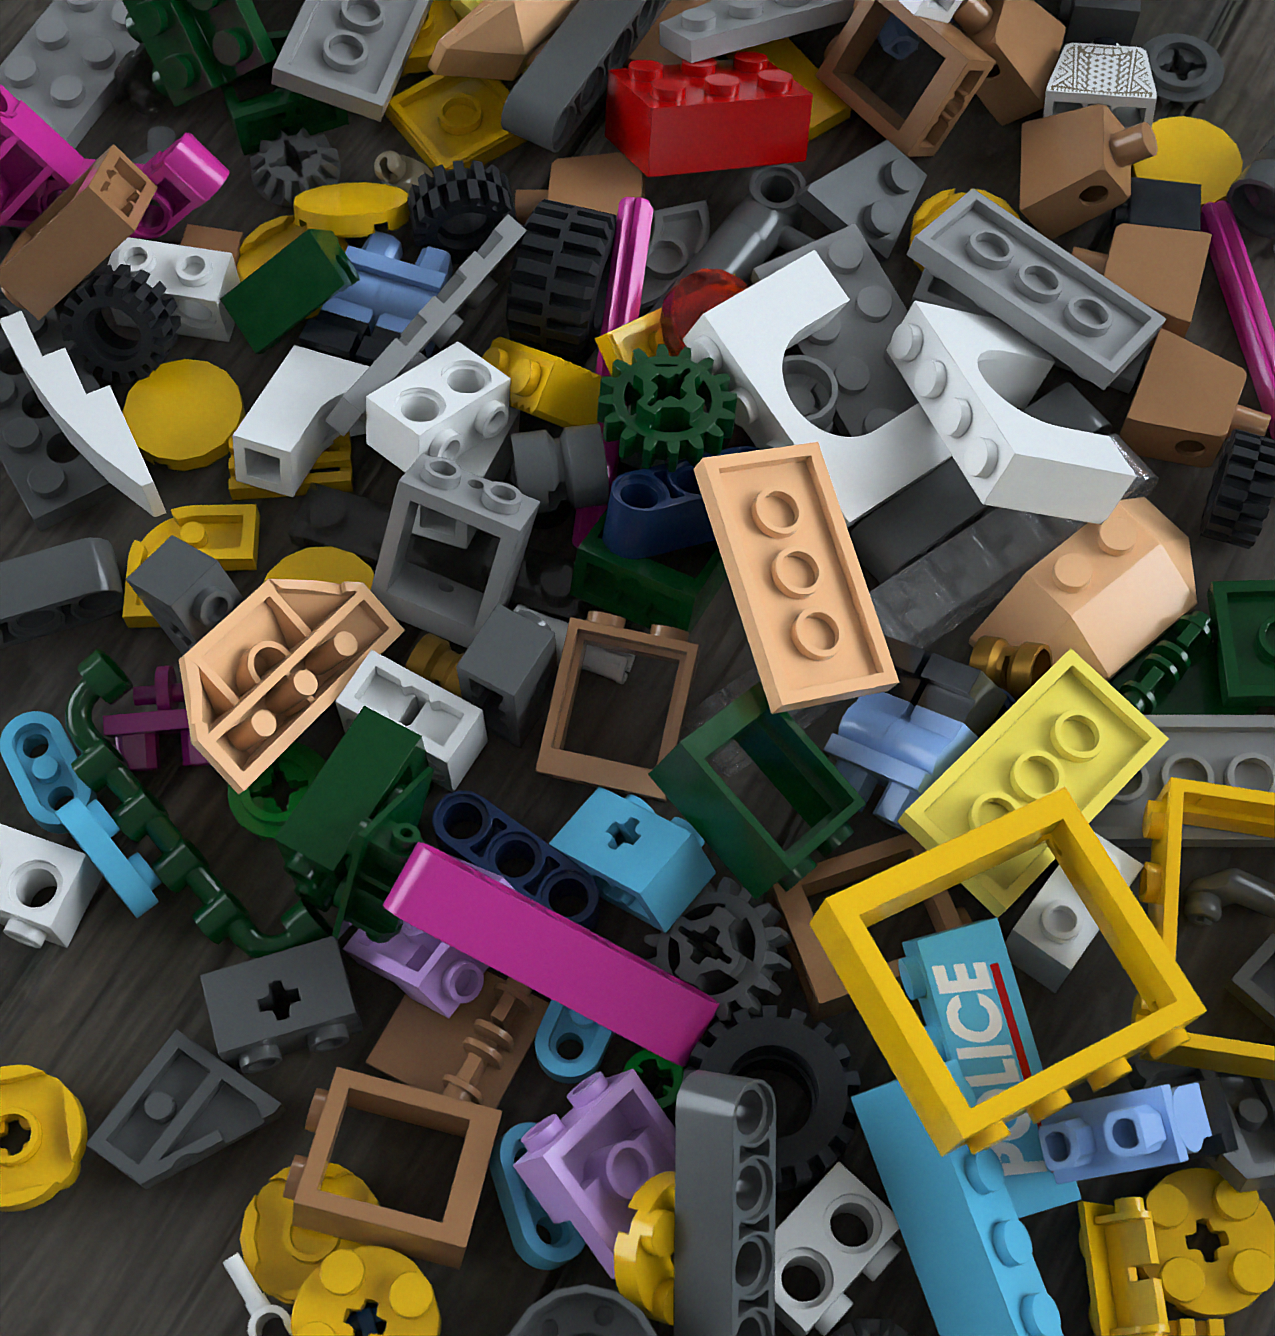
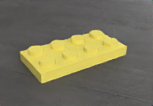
(1058, 735)

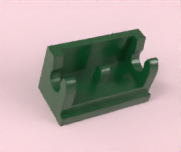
(282, 109)
(289, 288)

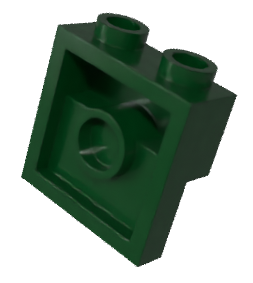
(198, 43)
(1244, 640)

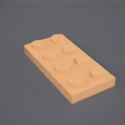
(795, 576)

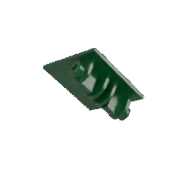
(1178, 673)
(378, 856)

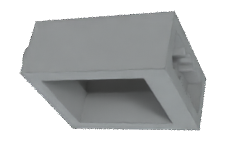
(429, 598)

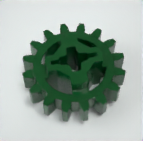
(666, 407)

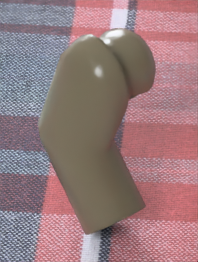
(399, 170)

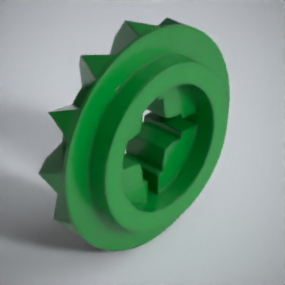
(262, 816)

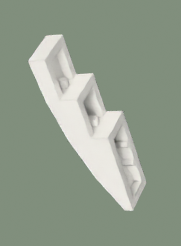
(88, 420)

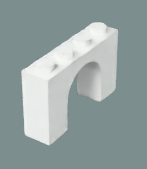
(749, 343)
(970, 382)
(289, 433)

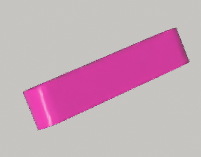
(550, 954)

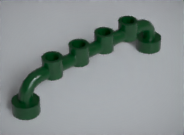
(145, 815)

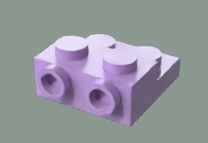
(423, 964)
(598, 1158)

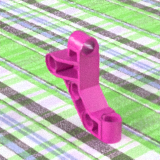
(42, 164)

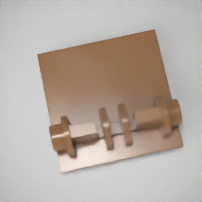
(470, 1052)

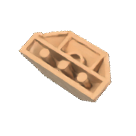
(499, 38)
(1102, 590)
(277, 669)

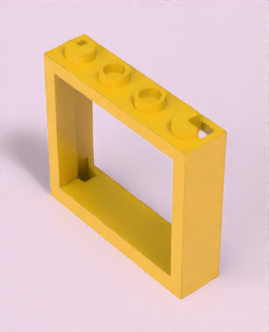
(1208, 807)
(932, 1091)

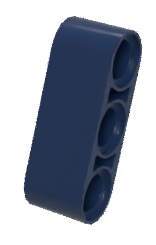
(658, 510)
(506, 839)

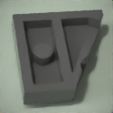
(180, 1113)

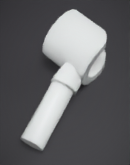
(256, 1301)

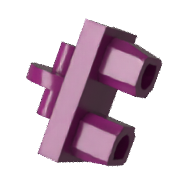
(139, 732)

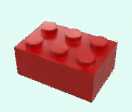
(707, 115)

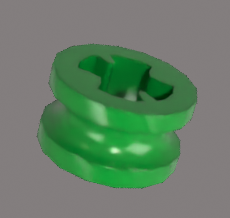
(664, 1069)

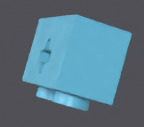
(636, 856)

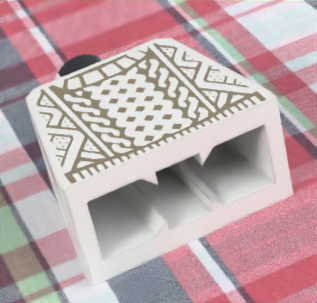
(1104, 76)

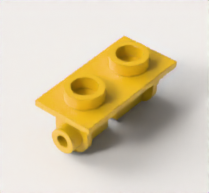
(1114, 1245)

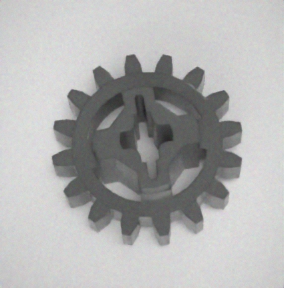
(733, 926)

